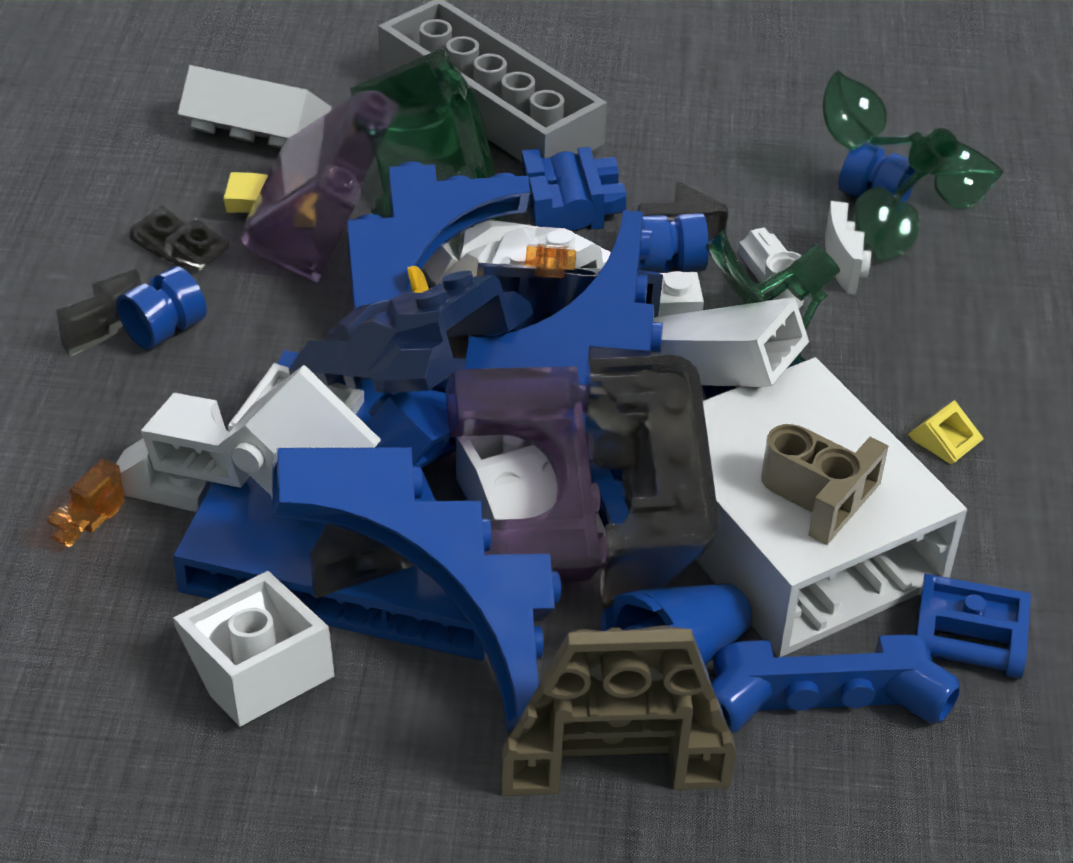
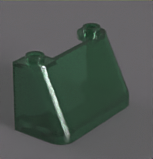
(433, 123)

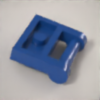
(979, 613)

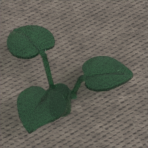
(961, 173)
(802, 278)

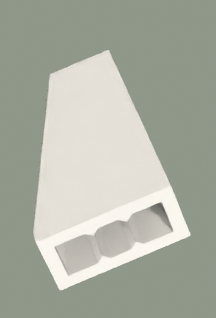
(737, 343)

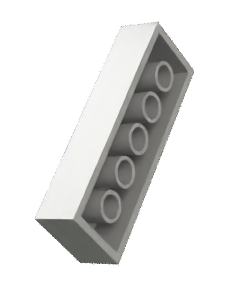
(518, 95)

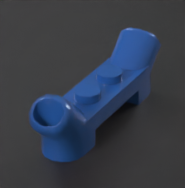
(896, 673)

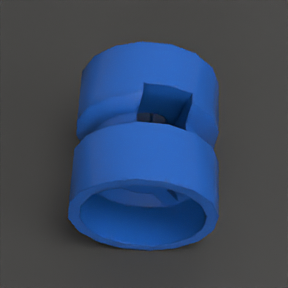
(871, 168)
(677, 243)
(155, 309)

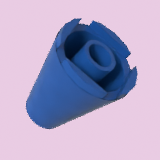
(713, 612)

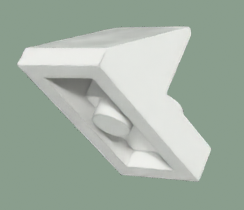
(147, 484)

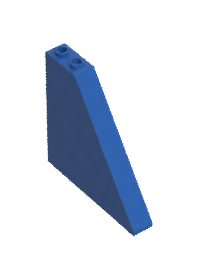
(240, 539)

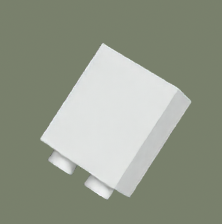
(762, 540)

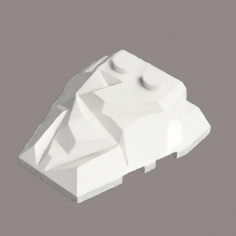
(505, 244)

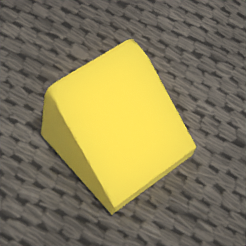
(947, 433)

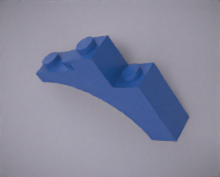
(421, 221)
(600, 323)

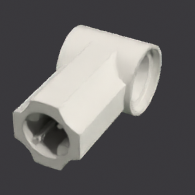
(766, 257)

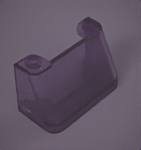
(317, 185)

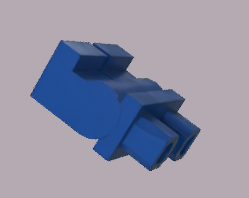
(572, 189)

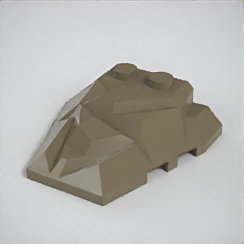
(618, 698)

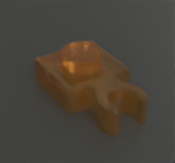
(550, 259)
(92, 501)

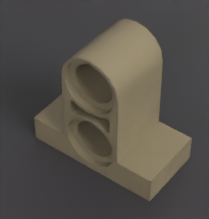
(821, 475)

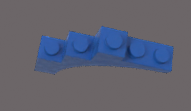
(376, 496)

